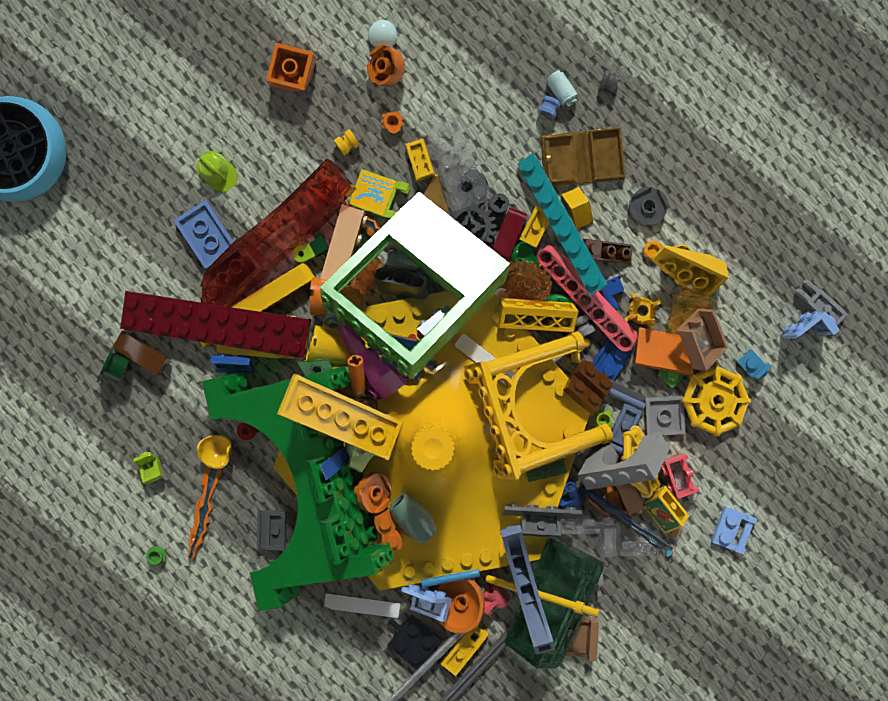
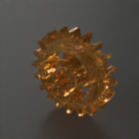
(527, 281)

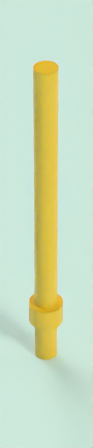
(577, 607)

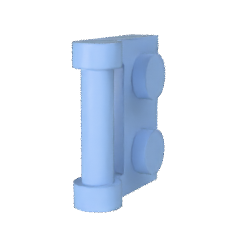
(728, 527)

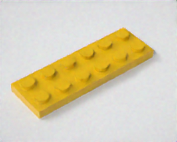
(339, 417)

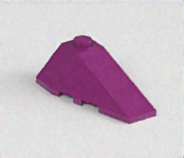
(379, 378)

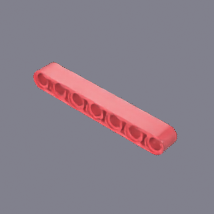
(589, 307)

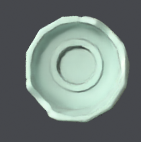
(382, 33)

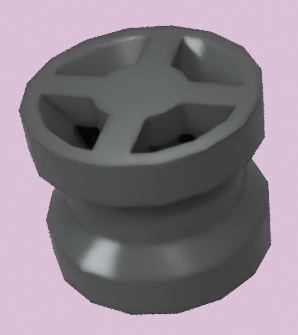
(609, 81)
(498, 206)

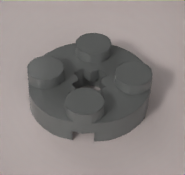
(653, 196)

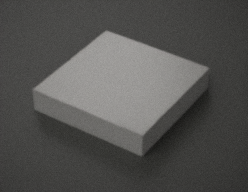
(664, 415)

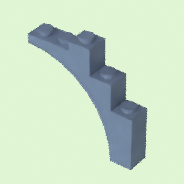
(526, 589)

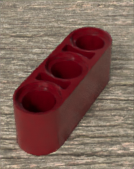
(509, 233)

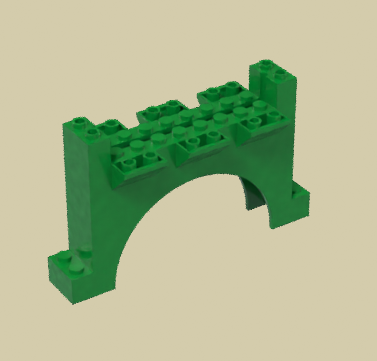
(330, 528)

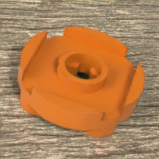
(365, 490)

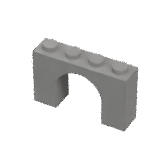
(643, 465)

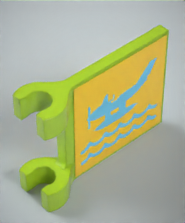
(376, 193)

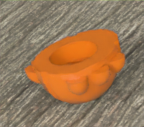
(392, 117)

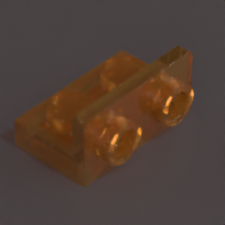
(365, 279)

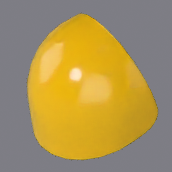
(215, 451)

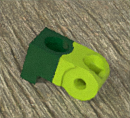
(311, 250)

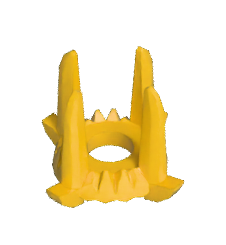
(635, 317)

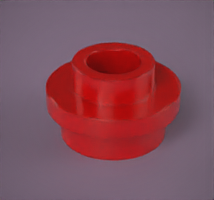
(252, 431)

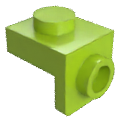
(149, 467)

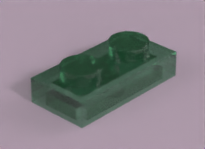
(549, 470)

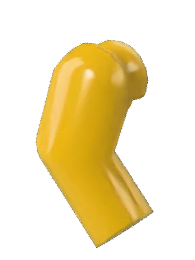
(575, 356)

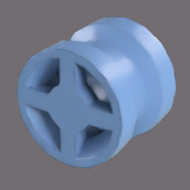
(549, 107)

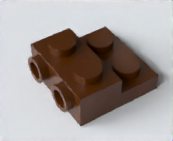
(587, 386)

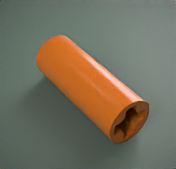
(356, 374)

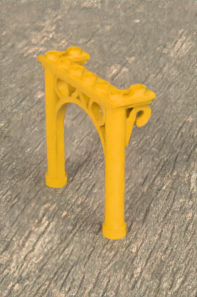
(482, 372)

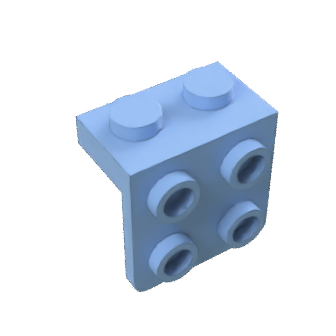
(820, 321)
(427, 602)

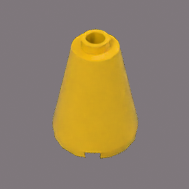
(328, 346)

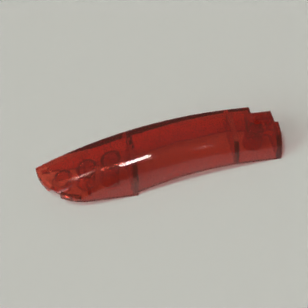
(276, 236)

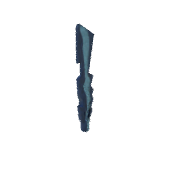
(624, 518)

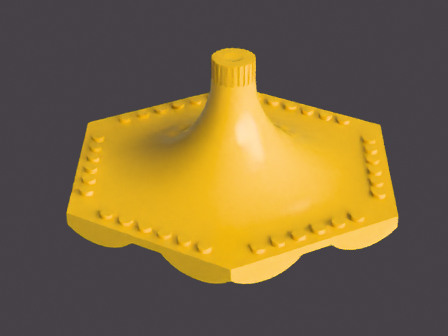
(448, 448)

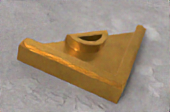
(436, 194)

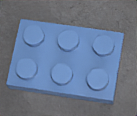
(204, 233)

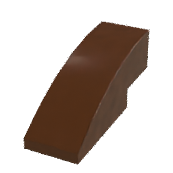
(141, 353)

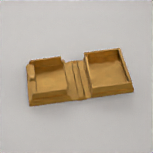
(583, 156)

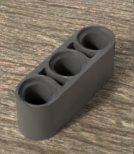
(402, 283)

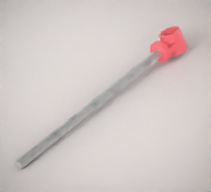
(495, 597)

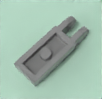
(821, 302)

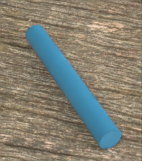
(450, 578)

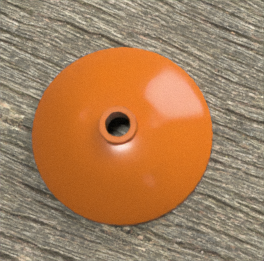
(463, 616)

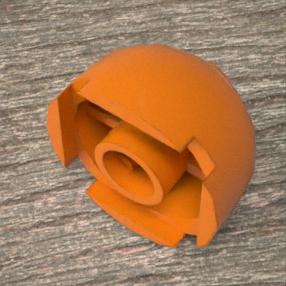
(385, 66)

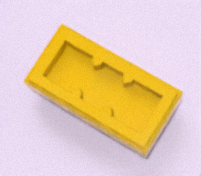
(420, 159)

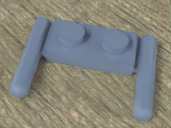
(627, 417)

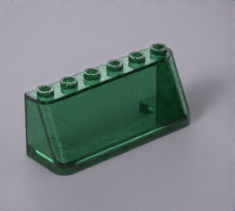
(565, 574)

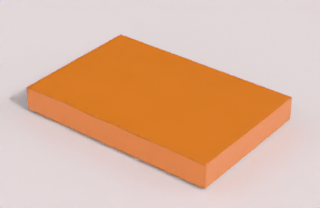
(661, 352)

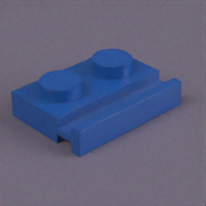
(610, 359)
(224, 364)

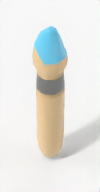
(673, 540)

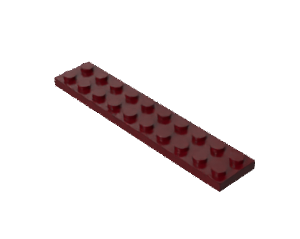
(216, 324)

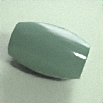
(412, 518)

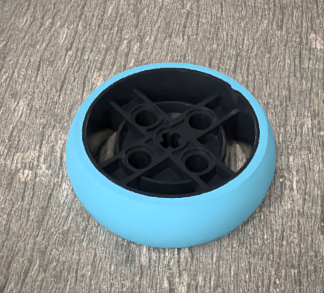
(44, 135)

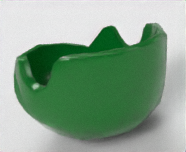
(523, 251)

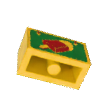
(666, 510)

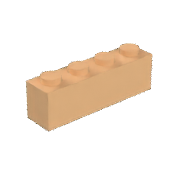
(344, 239)

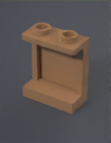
(585, 639)

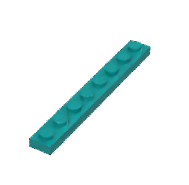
(562, 224)

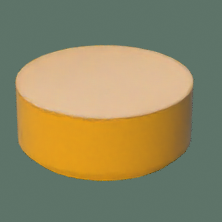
(651, 249)

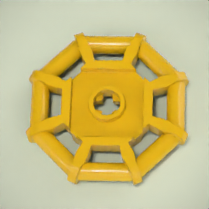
(706, 404)
(631, 442)

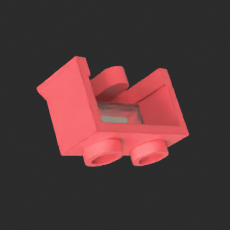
(678, 476)

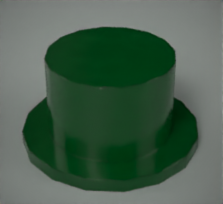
(113, 367)

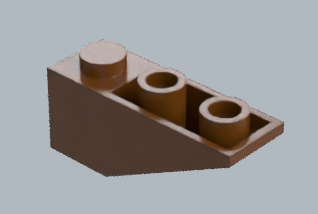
(609, 251)

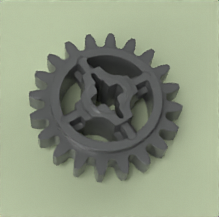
(487, 226)

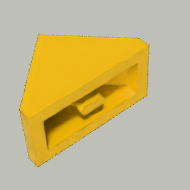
(578, 207)

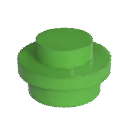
(156, 555)

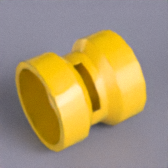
(346, 142)

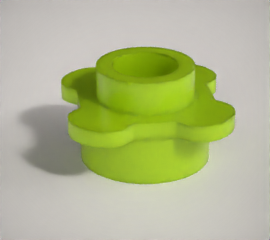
(606, 415)

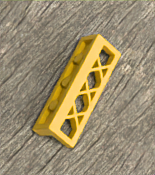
(537, 308)

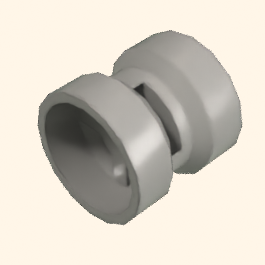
(585, 329)

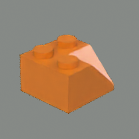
(290, 68)

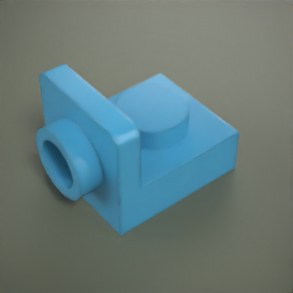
(753, 365)

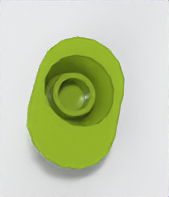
(216, 171)

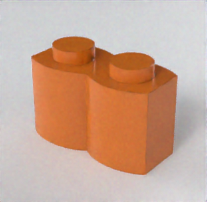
(389, 532)

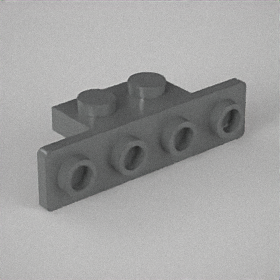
(541, 521)

